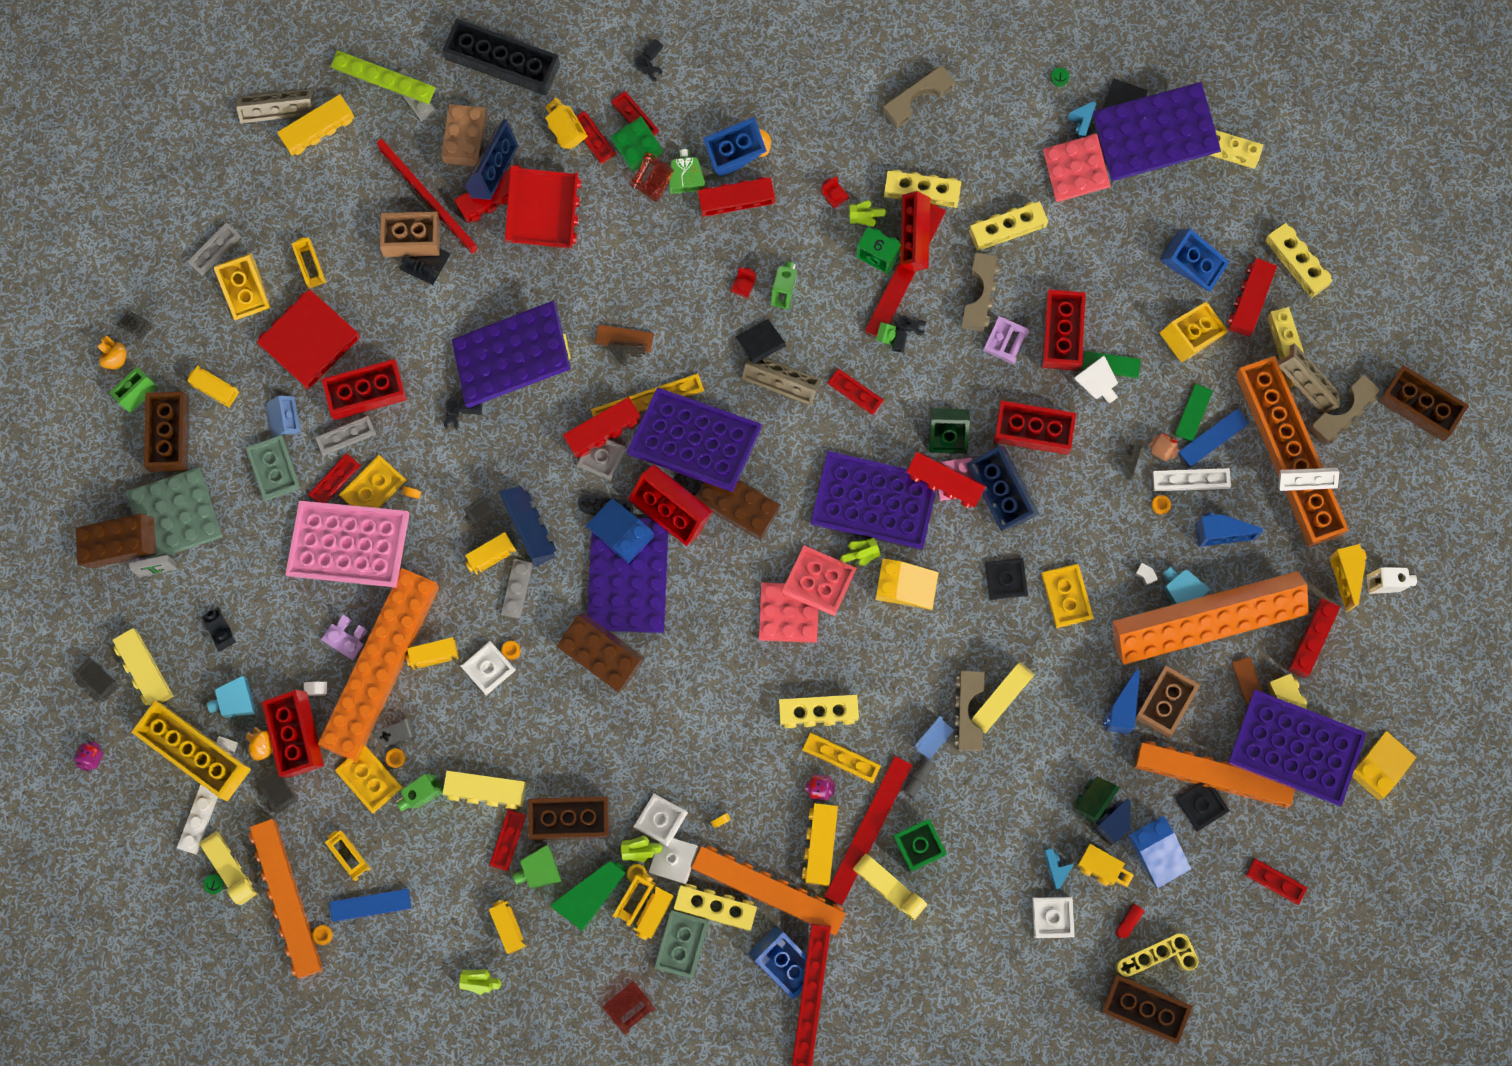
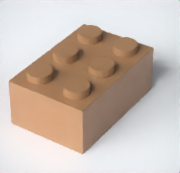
(464, 135)
(410, 234)
(1167, 701)

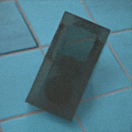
(135, 325)
(622, 349)
(1128, 463)

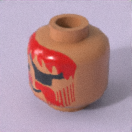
(1164, 446)

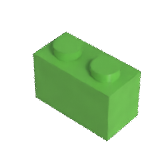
(133, 389)

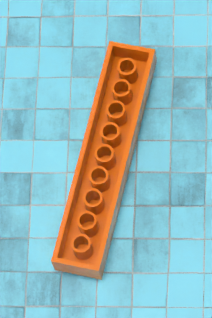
(1290, 448)
(1210, 617)
(378, 666)

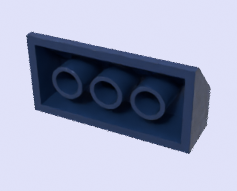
(492, 162)
(1004, 488)
(527, 525)

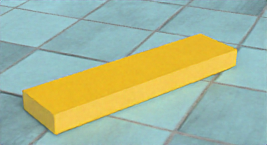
(841, 757)

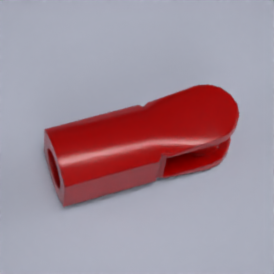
(1129, 921)

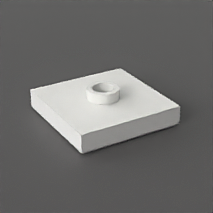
(488, 668)
(660, 819)
(674, 861)
(1053, 917)

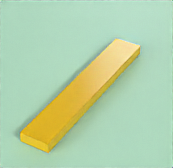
(685, 387)

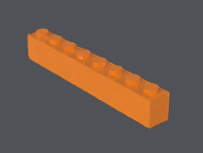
(1218, 775)
(767, 890)
(286, 899)

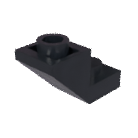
(219, 629)

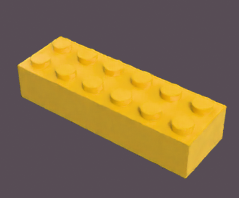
(191, 750)

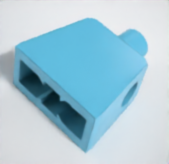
(1183, 586)
(233, 699)

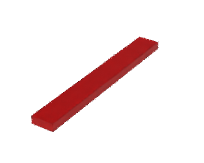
(427, 196)
(900, 282)
(868, 829)
(811, 995)

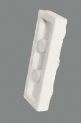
(1308, 479)

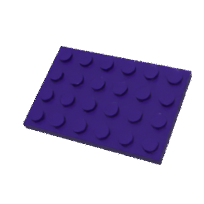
(1156, 131)
(511, 354)
(694, 439)
(873, 501)
(630, 594)
(1297, 748)

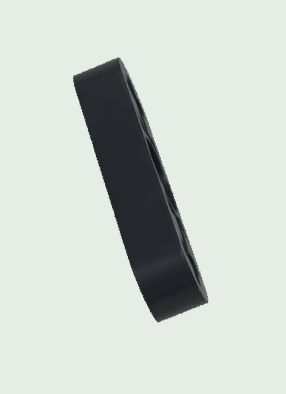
(591, 509)

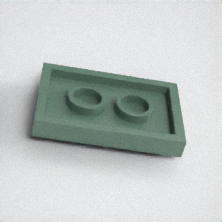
(273, 468)
(681, 944)

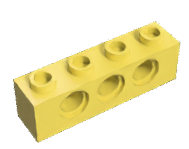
(1238, 150)
(932, 182)
(1036, 221)
(1299, 270)
(1284, 334)
(848, 703)
(684, 904)

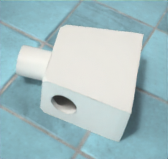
(1098, 380)
(1392, 580)

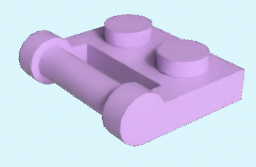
(1000, 336)

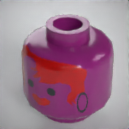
(88, 756)
(820, 787)

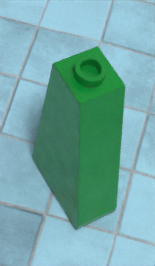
(589, 896)

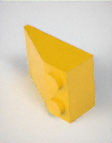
(242, 286)
(1193, 331)
(1349, 569)
(906, 584)
(1383, 766)

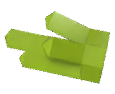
(862, 214)
(863, 550)
(639, 849)
(478, 981)

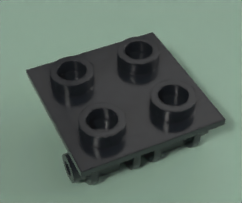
(425, 267)

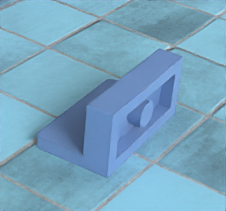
(283, 416)
(934, 738)

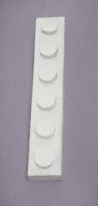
(202, 810)

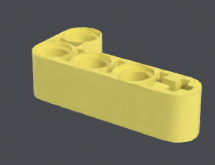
(1002, 697)
(228, 868)
(889, 887)
(1153, 958)

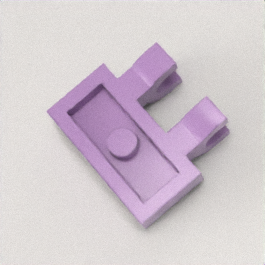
(343, 642)

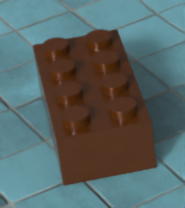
(1423, 403)
(166, 431)
(741, 508)
(115, 541)
(600, 652)
(568, 818)
(1145, 1009)

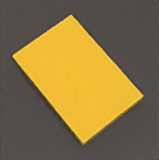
(373, 485)
(1067, 595)
(369, 780)

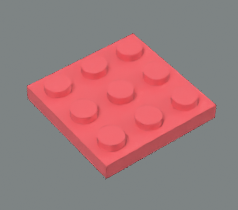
(1076, 168)
(819, 580)
(785, 617)

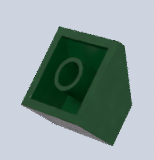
(949, 430)
(1095, 799)

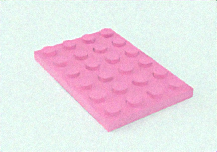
(347, 543)

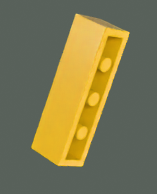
(316, 125)
(821, 844)

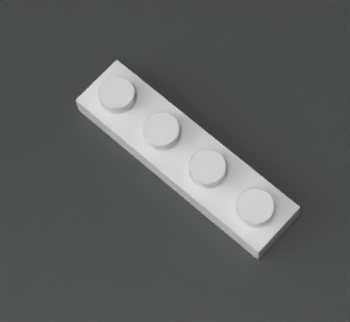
(1191, 479)

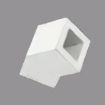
(1146, 574)
(315, 688)

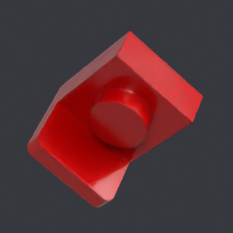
(833, 192)
(744, 282)

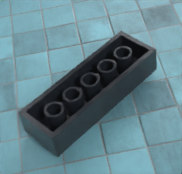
(501, 57)

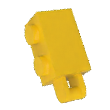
(564, 124)
(1103, 866)

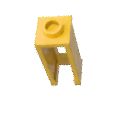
(302, 245)
(212, 386)
(489, 553)
(432, 653)
(336, 836)
(644, 879)
(653, 913)
(507, 926)

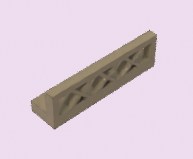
(274, 106)
(1310, 380)
(780, 381)

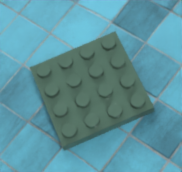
(180, 511)

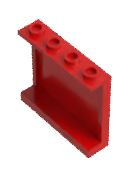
(542, 208)
(308, 339)

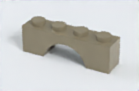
(936, 83)
(983, 270)
(1360, 395)
(969, 736)

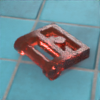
(657, 179)
(624, 1002)

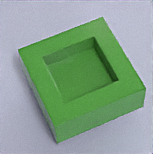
(886, 333)

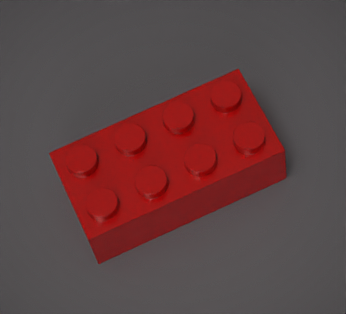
(1063, 330)
(364, 389)
(1034, 427)
(670, 505)
(292, 734)

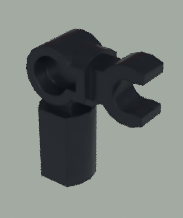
(642, 62)
(903, 326)
(454, 407)

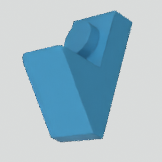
(1083, 117)
(1057, 874)

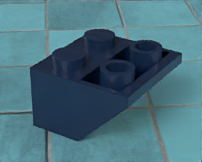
(1116, 824)

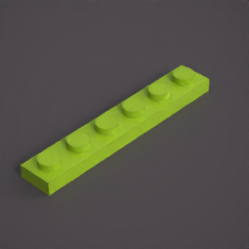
(383, 77)

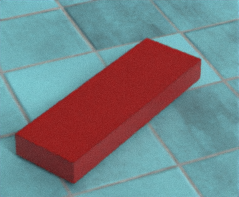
(631, 111)
(595, 141)
(855, 391)
(334, 479)
(508, 840)
(1276, 881)

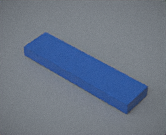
(1213, 438)
(370, 905)

